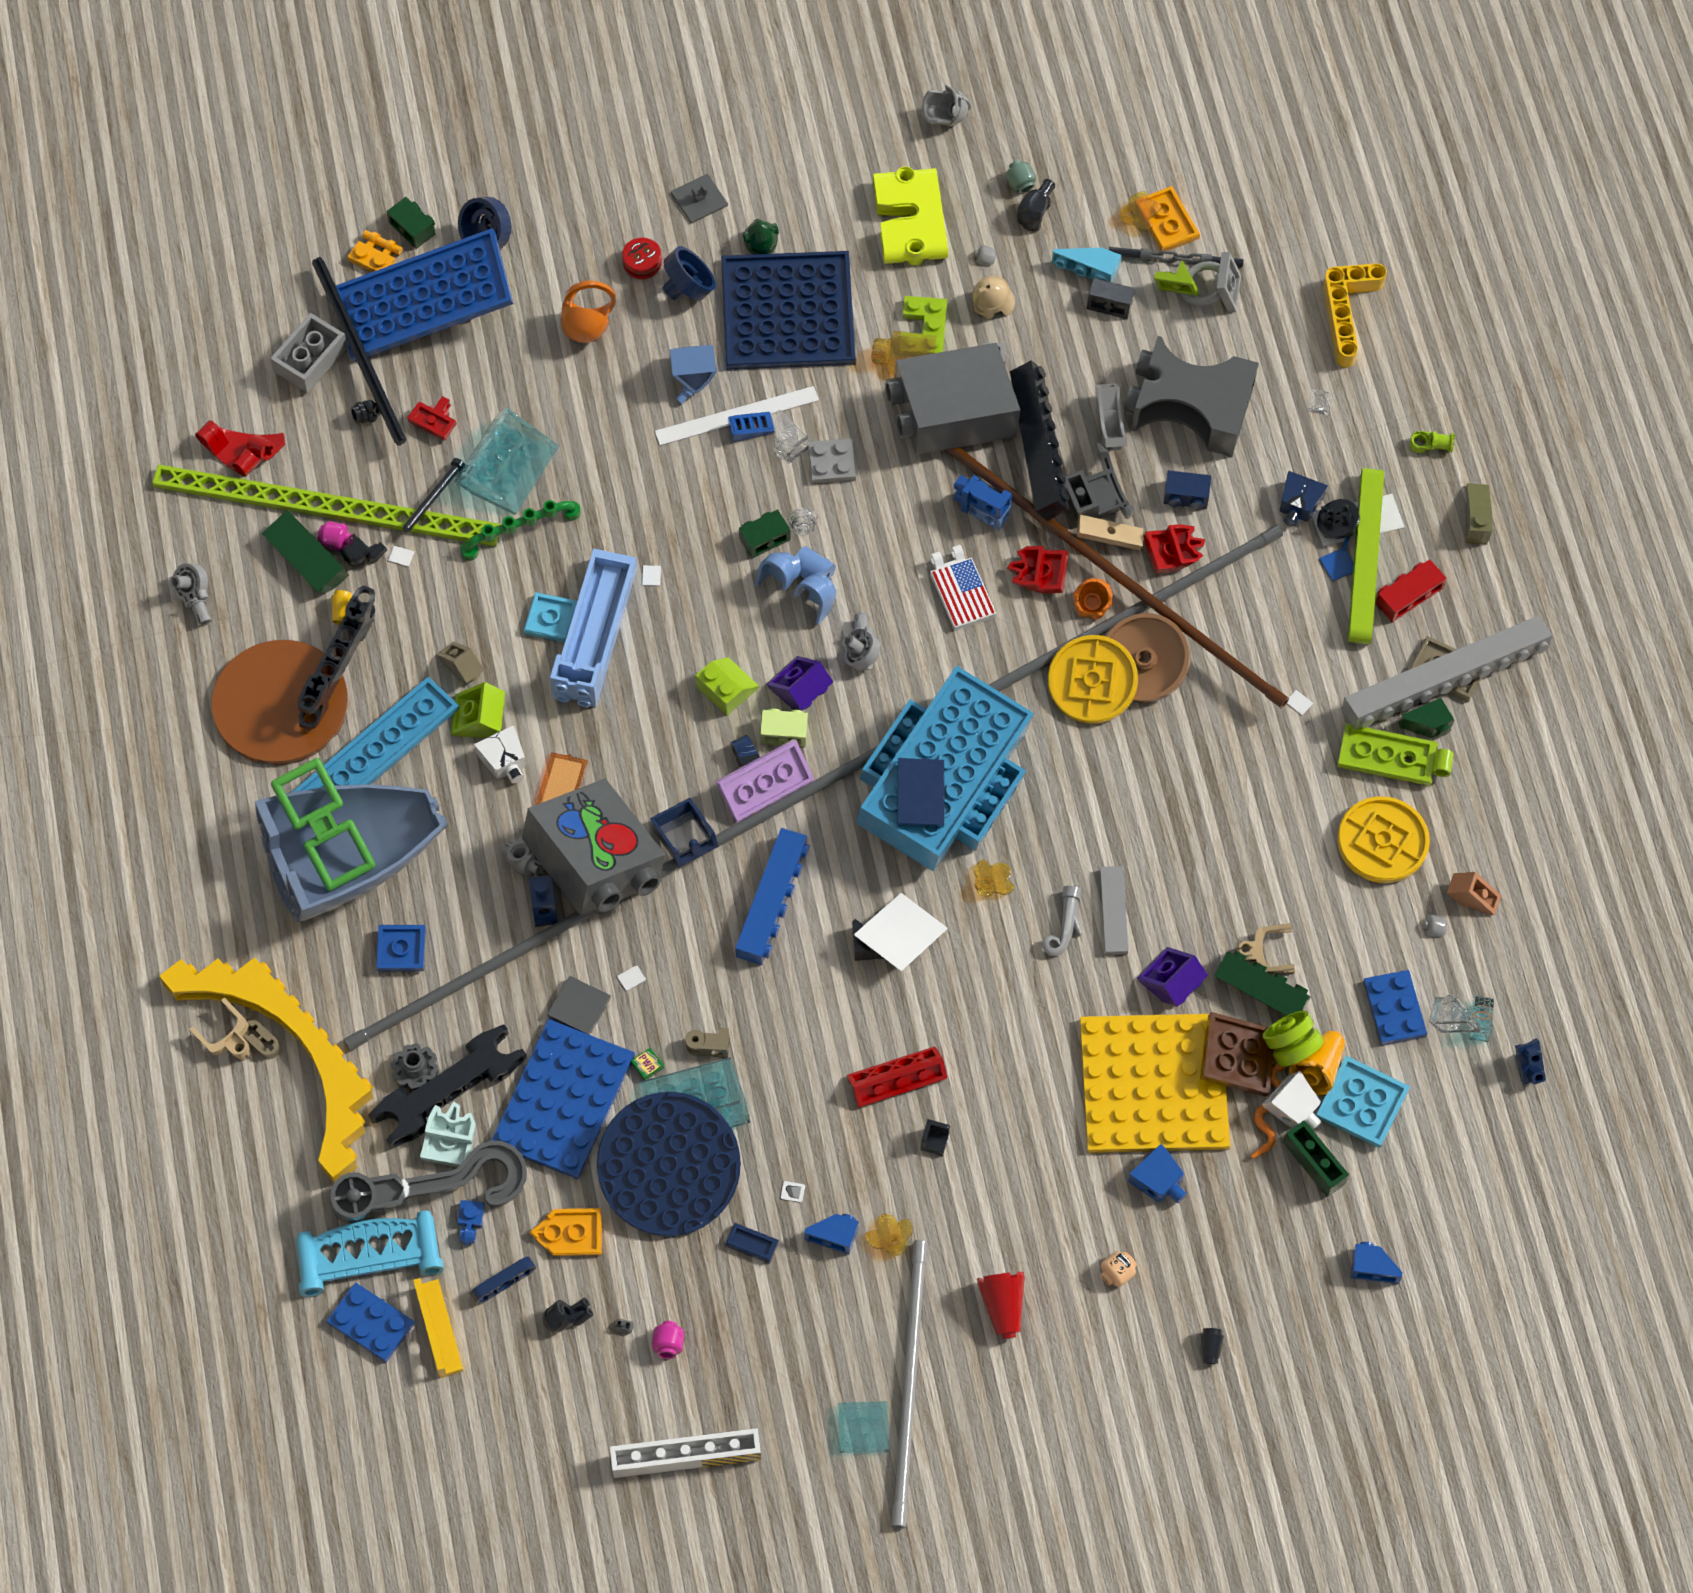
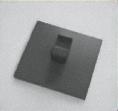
(699, 198)

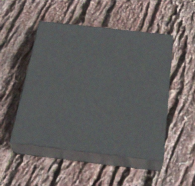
(579, 1005)

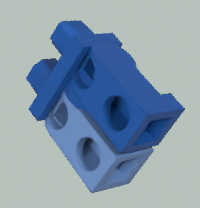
(983, 501)

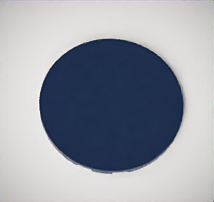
(668, 1163)

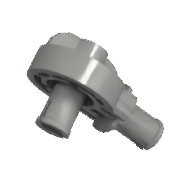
(196, 595)
(861, 644)

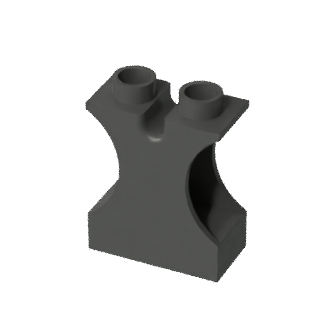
(1200, 397)

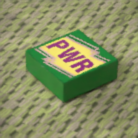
(647, 1064)

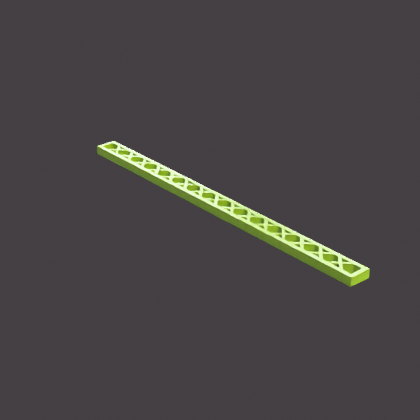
(323, 510)

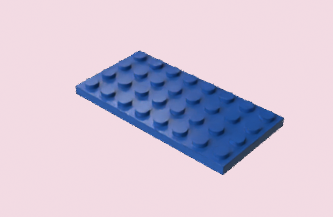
(427, 293)

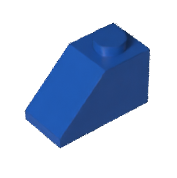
(834, 1232)
(1373, 1264)

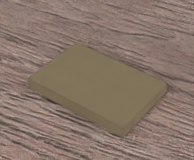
(1434, 649)

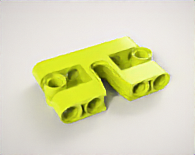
(921, 231)

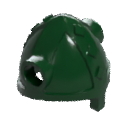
(761, 237)

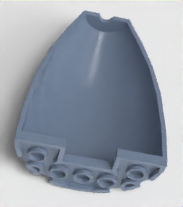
(390, 819)

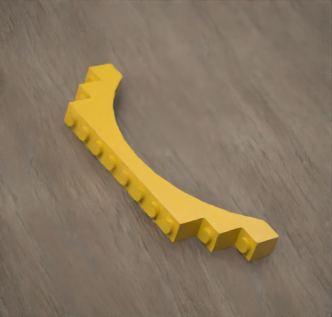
(257, 990)

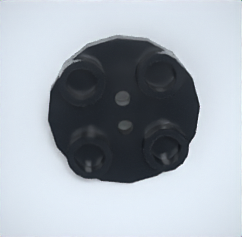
(1348, 519)

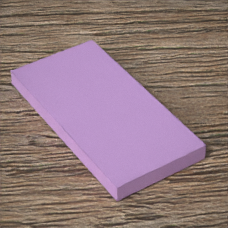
(764, 780)

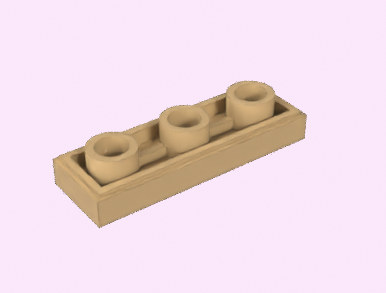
(1110, 532)

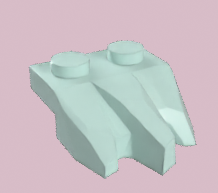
(448, 1136)

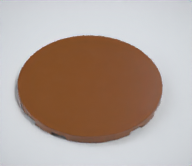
(259, 703)

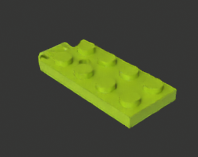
(1384, 755)

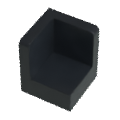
(935, 1137)

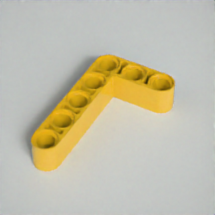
(1339, 289)

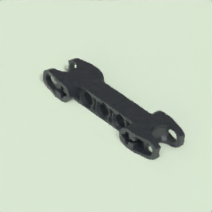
(319, 687)
(480, 1064)

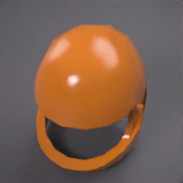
(581, 323)

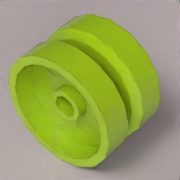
(1293, 1038)

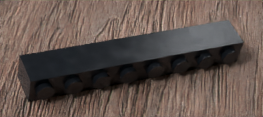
(1039, 441)

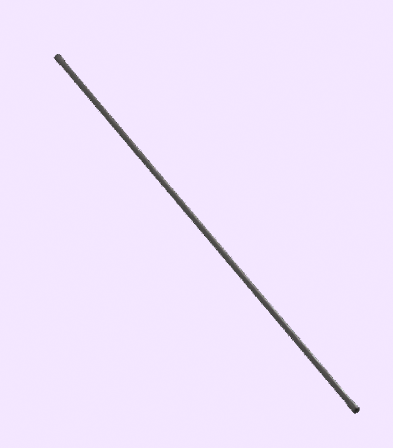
(363, 1035)

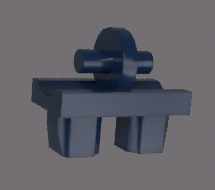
(1530, 1062)

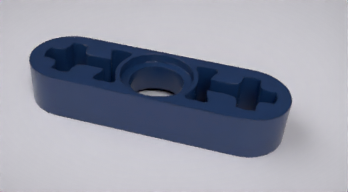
(503, 1280)

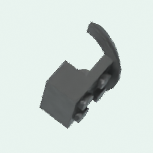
(1097, 493)

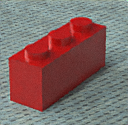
(1410, 590)

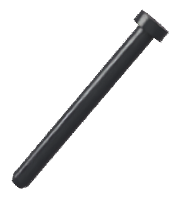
(457, 465)

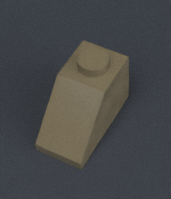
(461, 662)

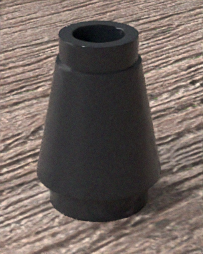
(1211, 1344)

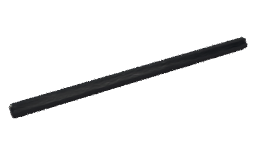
(359, 351)

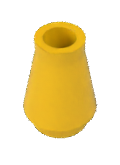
(339, 602)

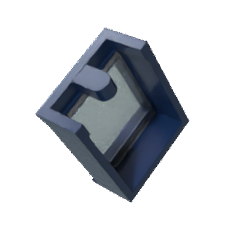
(684, 832)

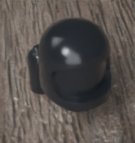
(357, 551)
(561, 1315)

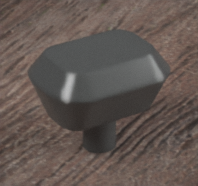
(623, 1326)

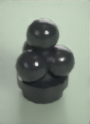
(365, 411)

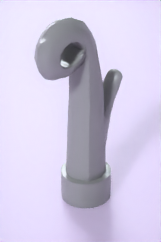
(1070, 920)

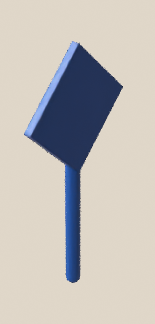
(1338, 563)

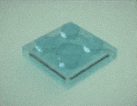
(863, 1427)

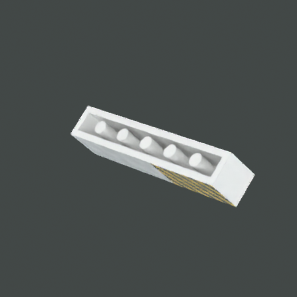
(685, 1453)

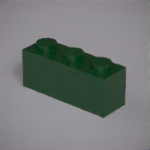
(1315, 1158)

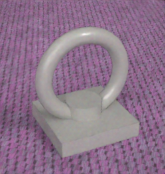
(1226, 283)

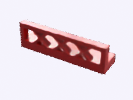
(899, 1078)

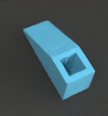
(1088, 262)

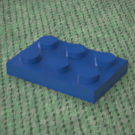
(1395, 1007)
(370, 1322)

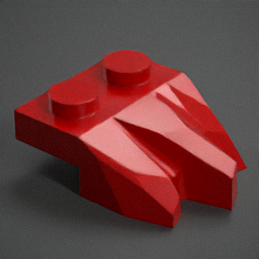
(1173, 548)
(1040, 569)

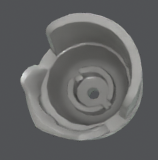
(945, 107)

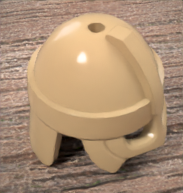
(994, 299)

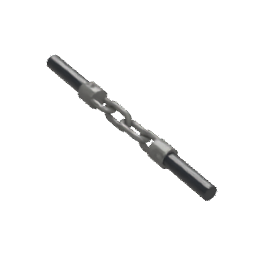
(1147, 254)

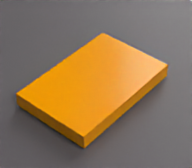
(1172, 223)

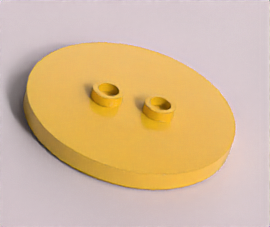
(1093, 679)
(1383, 839)

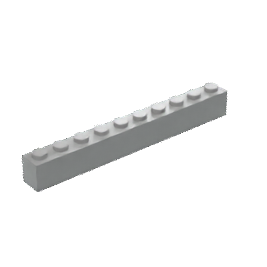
(1446, 673)

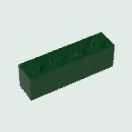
(1261, 985)

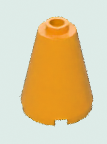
(1322, 1066)

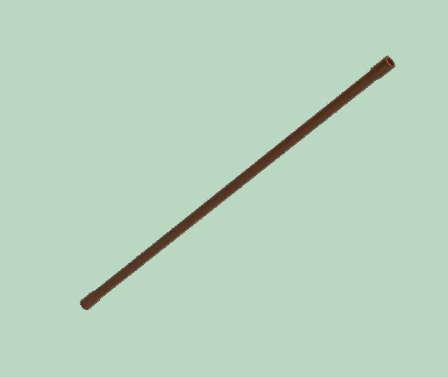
(1269, 691)

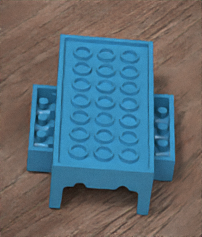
(975, 736)

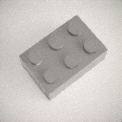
(308, 352)

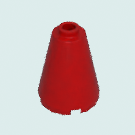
(1003, 1301)

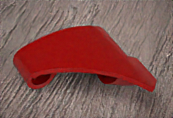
(237, 449)

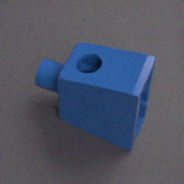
(1159, 1176)

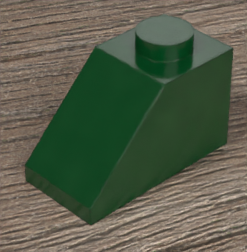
(1428, 719)

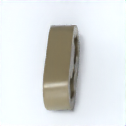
(264, 1035)

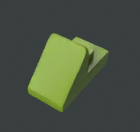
(1178, 283)

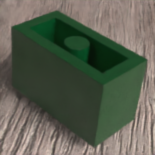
(411, 222)
(764, 533)

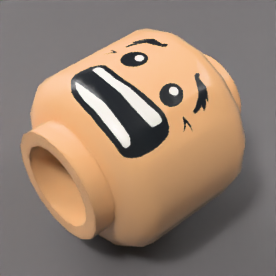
(1118, 1269)

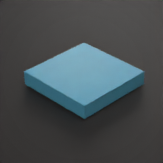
(550, 617)

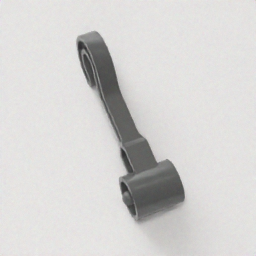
(356, 1195)

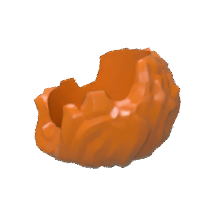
(1092, 598)

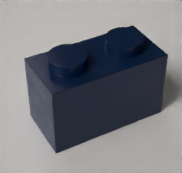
(1187, 489)

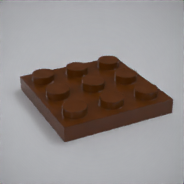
(1237, 1055)

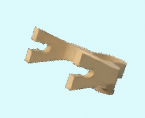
(1256, 948)
(232, 1041)

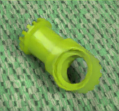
(1432, 441)

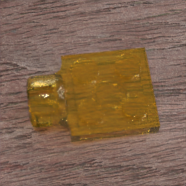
(901, 346)

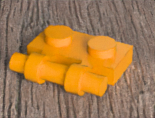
(370, 258)

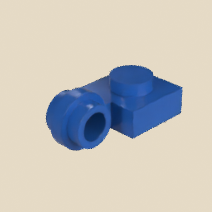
(470, 1215)

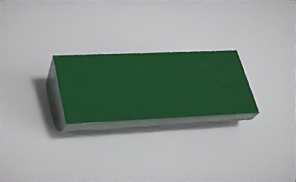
(305, 553)

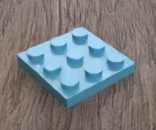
(1363, 1102)

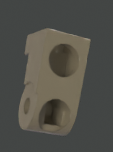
(708, 1043)

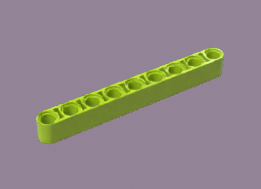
(1366, 556)

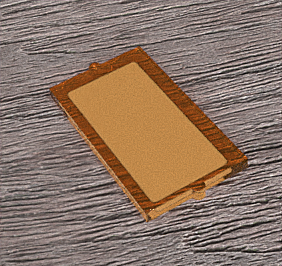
(561, 776)

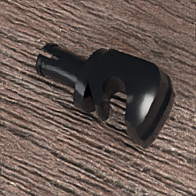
(1033, 206)

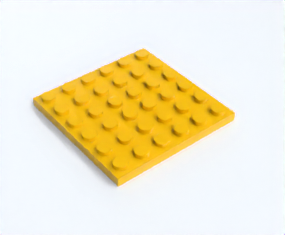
(1148, 1085)

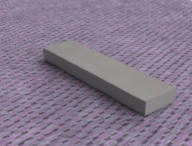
(1114, 910)

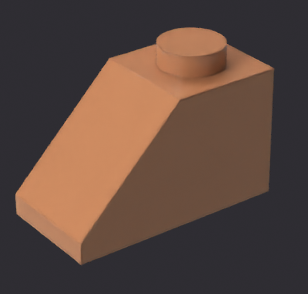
(1474, 892)

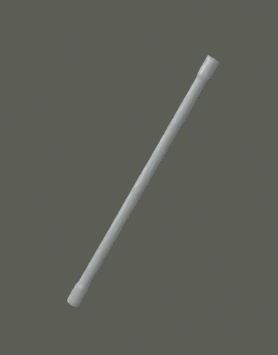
(899, 1510)

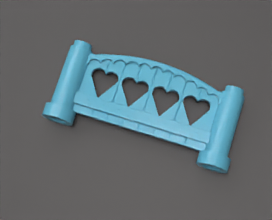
(318, 1269)

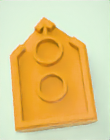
(571, 1232)

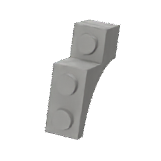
(1110, 416)

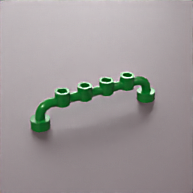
(570, 509)

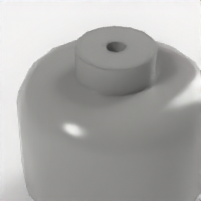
(985, 256)
(1435, 926)

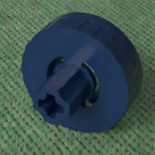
(495, 217)
(687, 275)

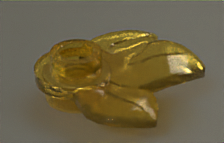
(1142, 209)
(994, 876)
(890, 1231)

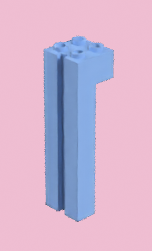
(593, 629)

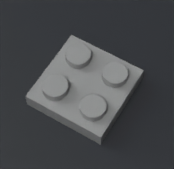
(832, 461)

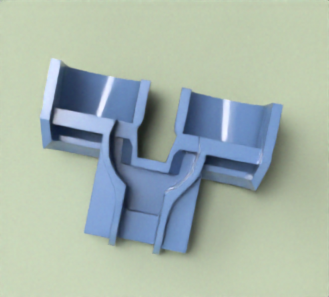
(809, 565)

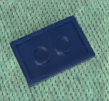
(920, 792)

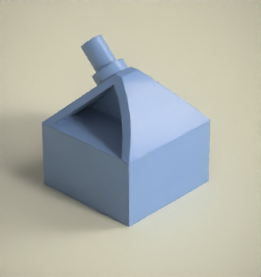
(693, 368)

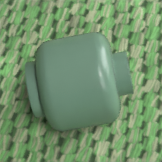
(1020, 176)

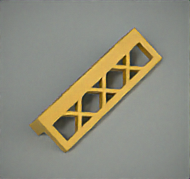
(438, 1327)

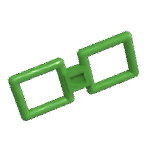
(323, 824)

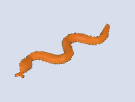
(1259, 1113)

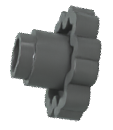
(414, 1066)

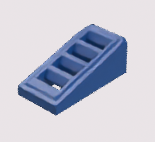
(743, 434)

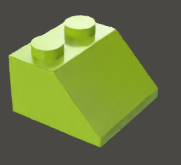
(725, 684)
(478, 711)

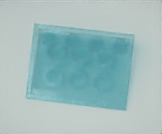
(507, 462)
(712, 1083)

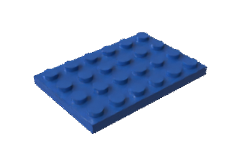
(564, 1098)

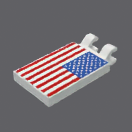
(961, 590)

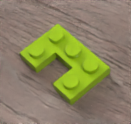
(932, 312)

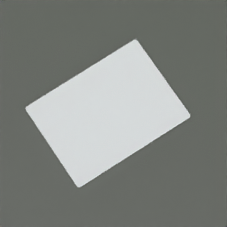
(901, 931)

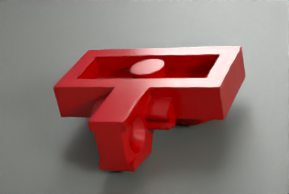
(433, 418)

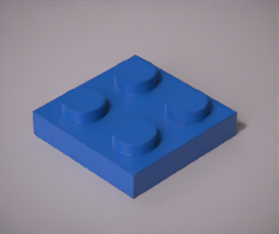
(401, 947)

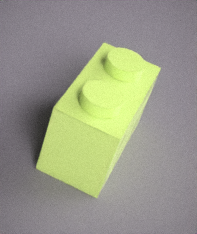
(783, 726)

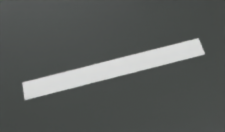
(720, 419)

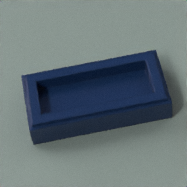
(752, 1243)

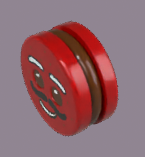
(642, 258)

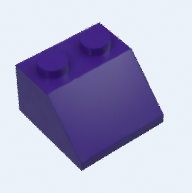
(800, 682)
(1173, 976)

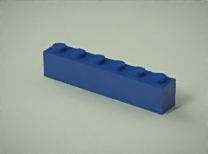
(771, 896)

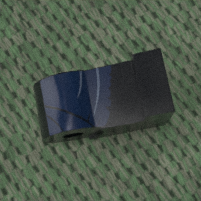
(744, 750)

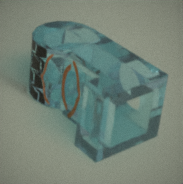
(1483, 1013)

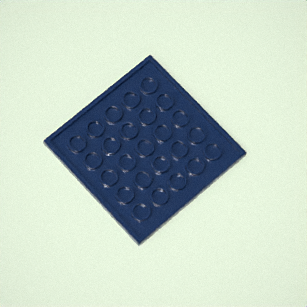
(788, 310)

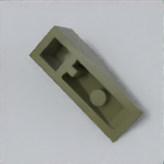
(1478, 514)

